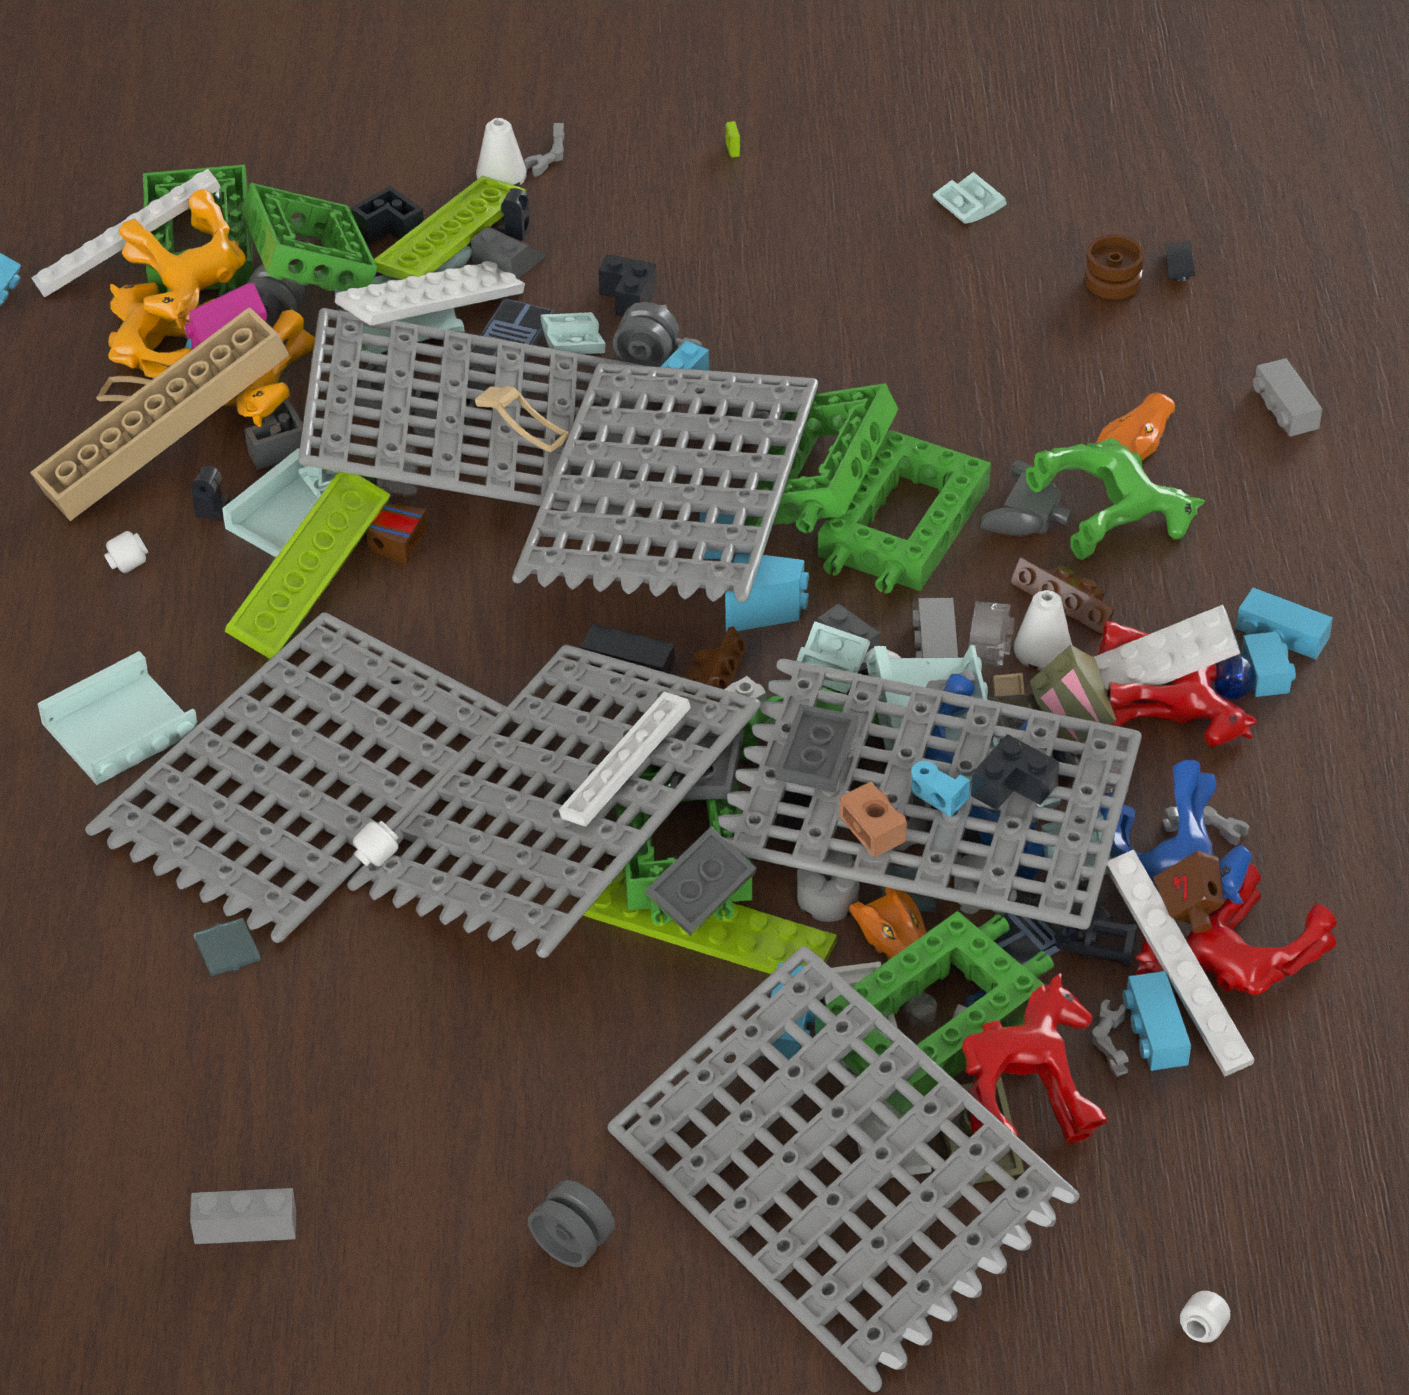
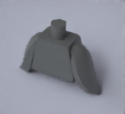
(1026, 510)

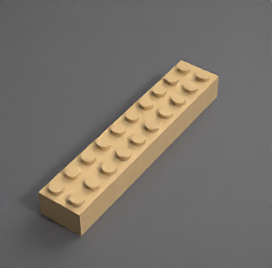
(160, 413)

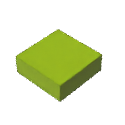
(732, 139)

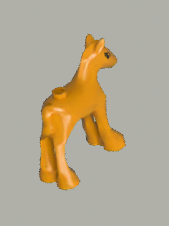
(191, 270)
(142, 331)
(266, 393)

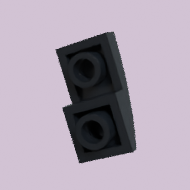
(1180, 260)

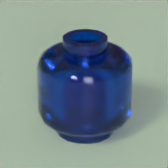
(1233, 676)

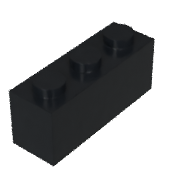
(630, 648)

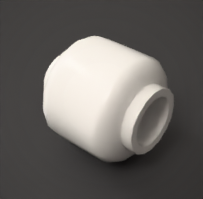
(126, 552)
(375, 843)
(1205, 1316)

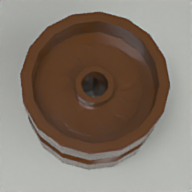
(1114, 266)

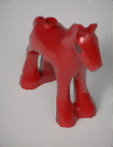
(1181, 702)
(1241, 965)
(1038, 1050)

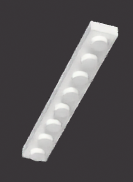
(110, 242)
(1179, 963)

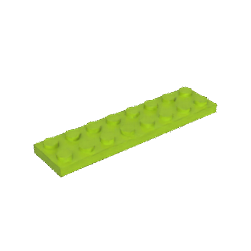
(445, 230)
(307, 564)
(744, 939)

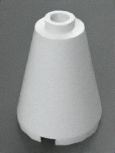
(500, 154)
(1043, 631)

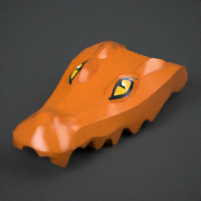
(1142, 426)
(890, 921)

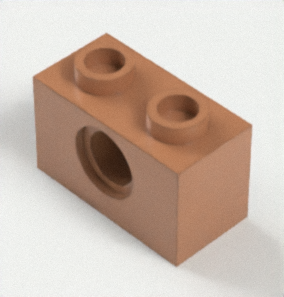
(873, 819)

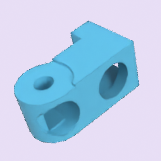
(939, 788)

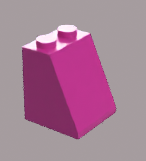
(217, 313)

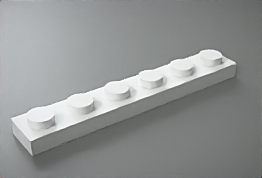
(624, 759)

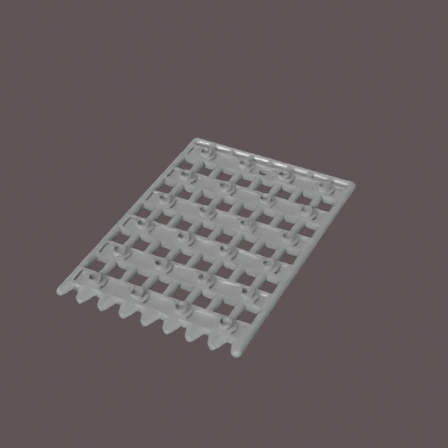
(669, 387)
(449, 408)
(287, 790)
(543, 815)
(946, 834)
(947, 1271)

